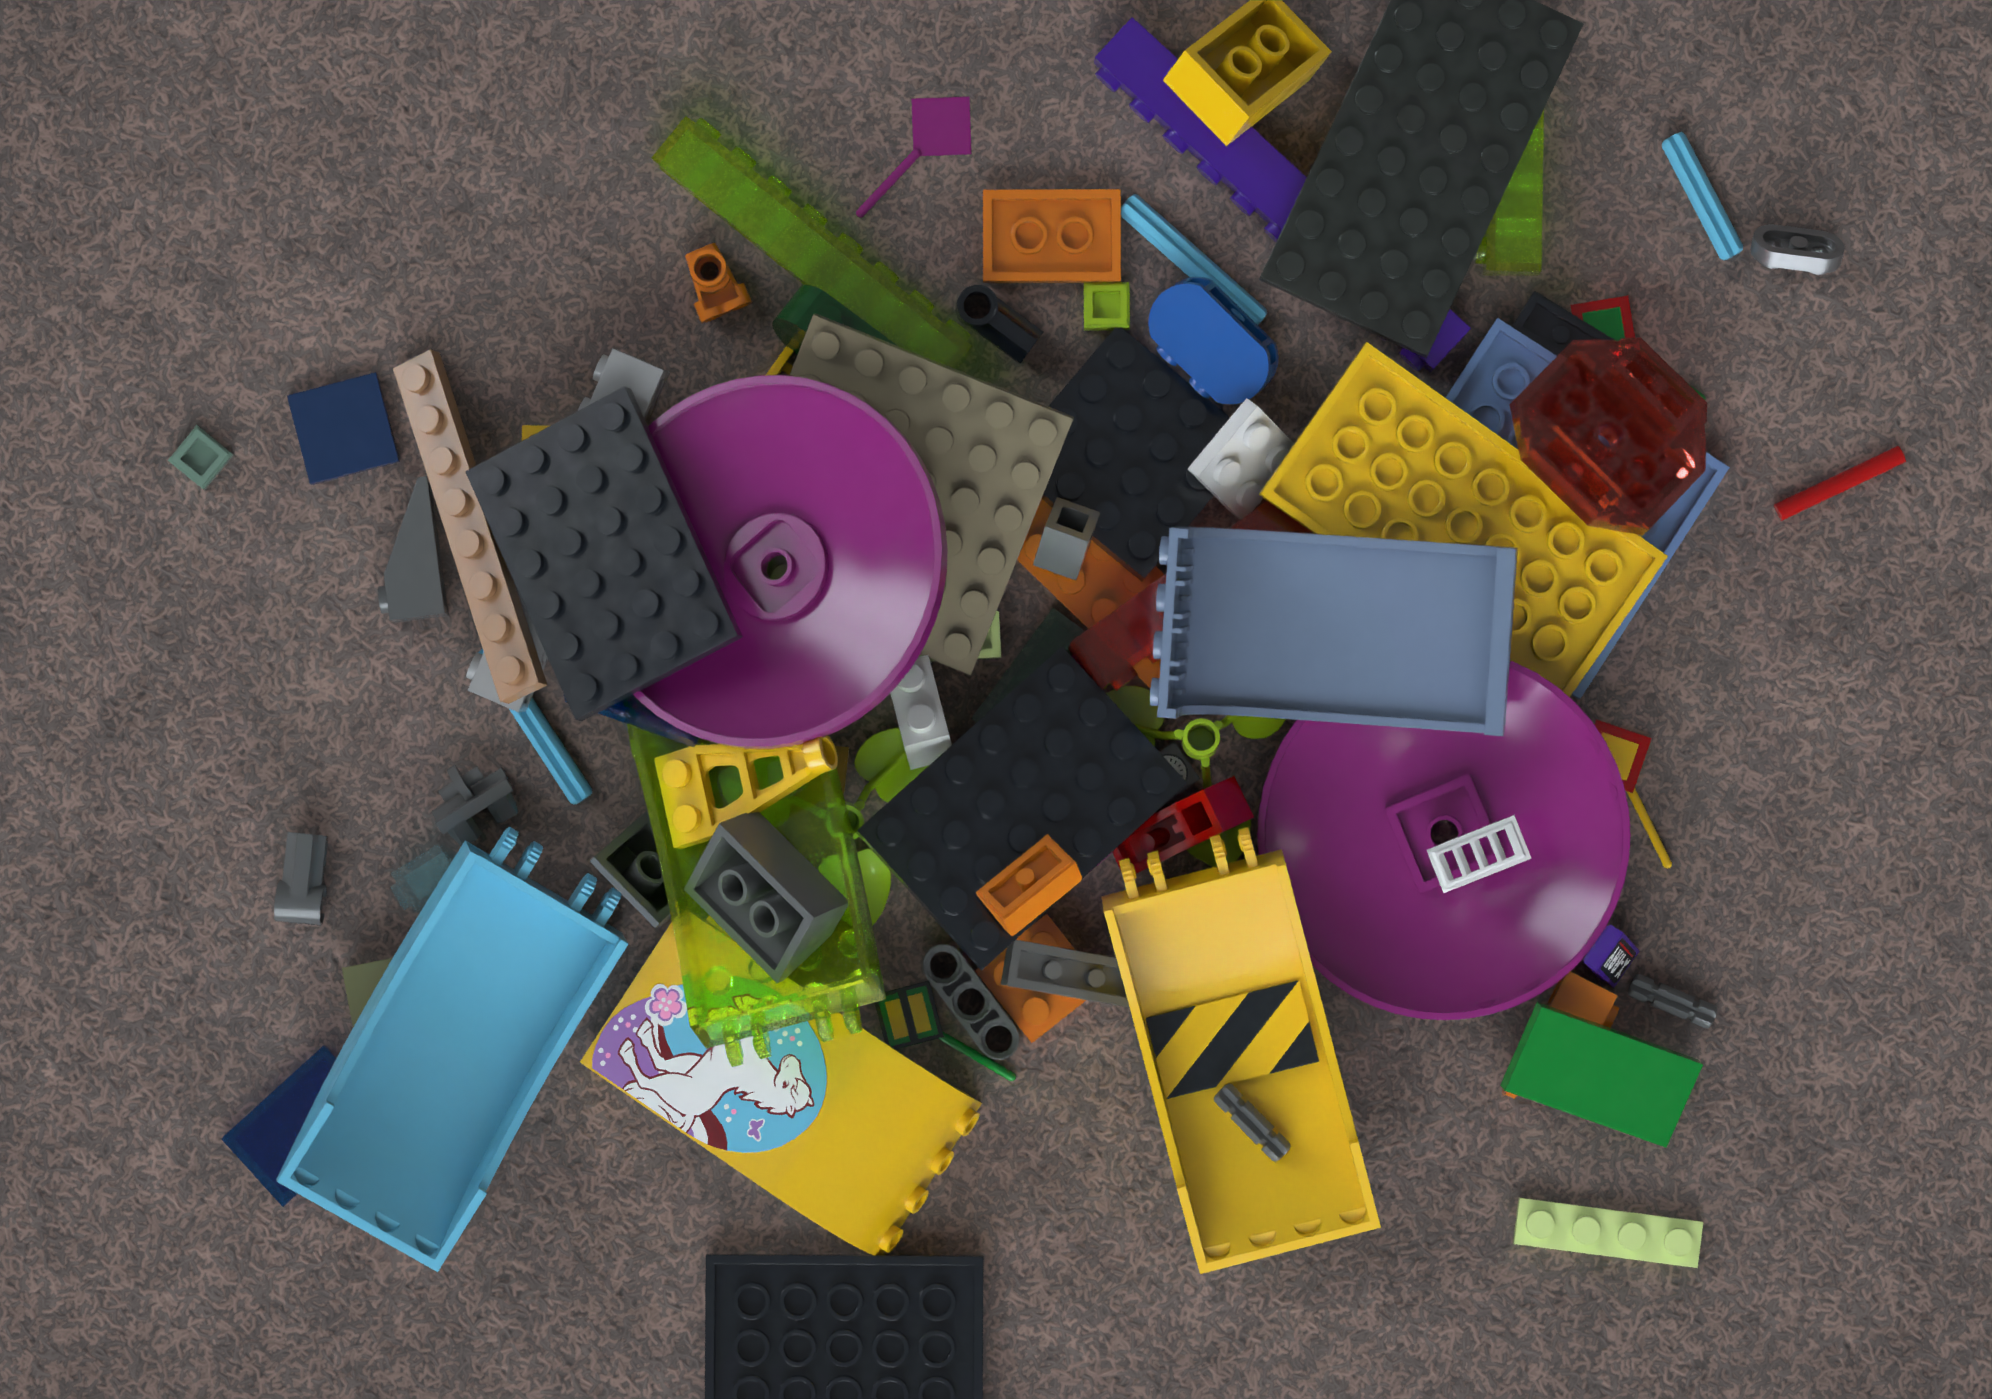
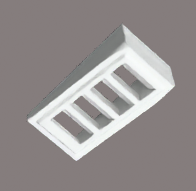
(1442, 868)

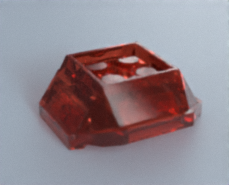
(1642, 412)

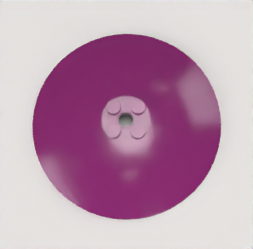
(1355, 835)

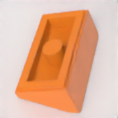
(1030, 885)

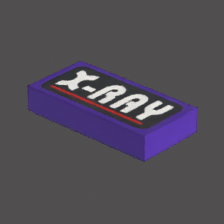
(1611, 955)

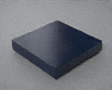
(343, 428)

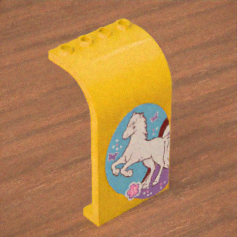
(823, 1126)

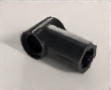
(1001, 326)

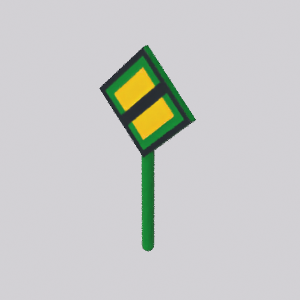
(911, 1018)

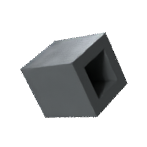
(1066, 538)

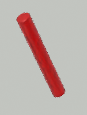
(1839, 483)

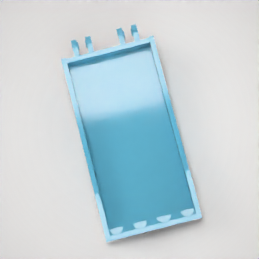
(453, 1051)

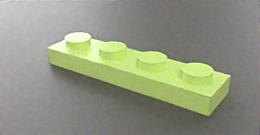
(1608, 1232)

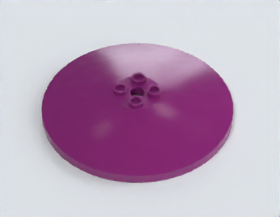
(864, 538)

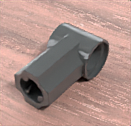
(302, 886)

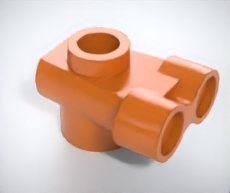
(716, 295)

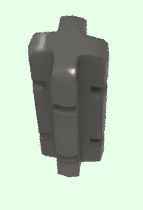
(1672, 1001)
(1252, 1122)

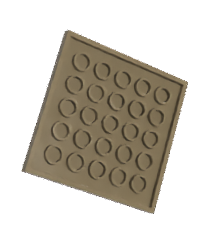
(982, 449)

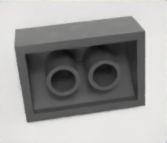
(765, 894)

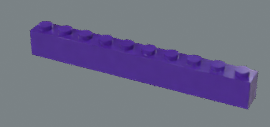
(1248, 165)

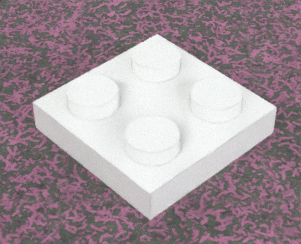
(1241, 459)

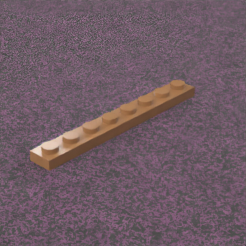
(475, 551)

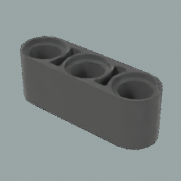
(977, 1024)

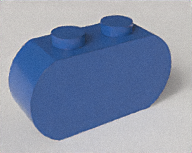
(1212, 341)

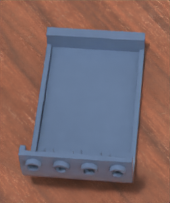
(1334, 629)

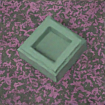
(200, 457)

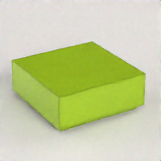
(1106, 306)

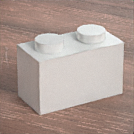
(920, 715)

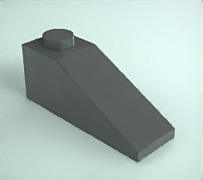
(414, 570)

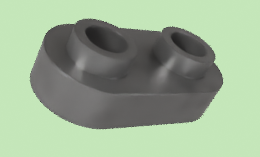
(1797, 249)

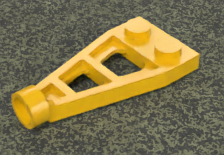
(689, 792)

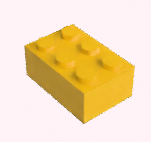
(1246, 67)

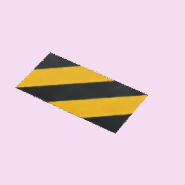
(1232, 1039)

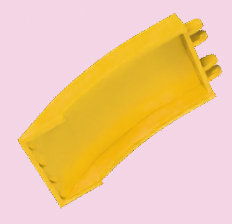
(1210, 941)

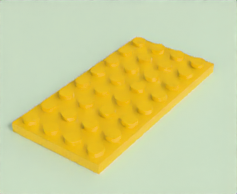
(1414, 466)

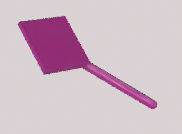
(938, 129)

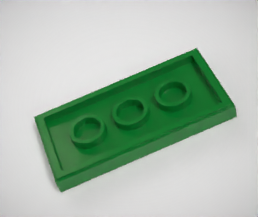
(1601, 1074)

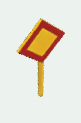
(1629, 754)

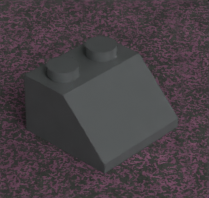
(635, 870)

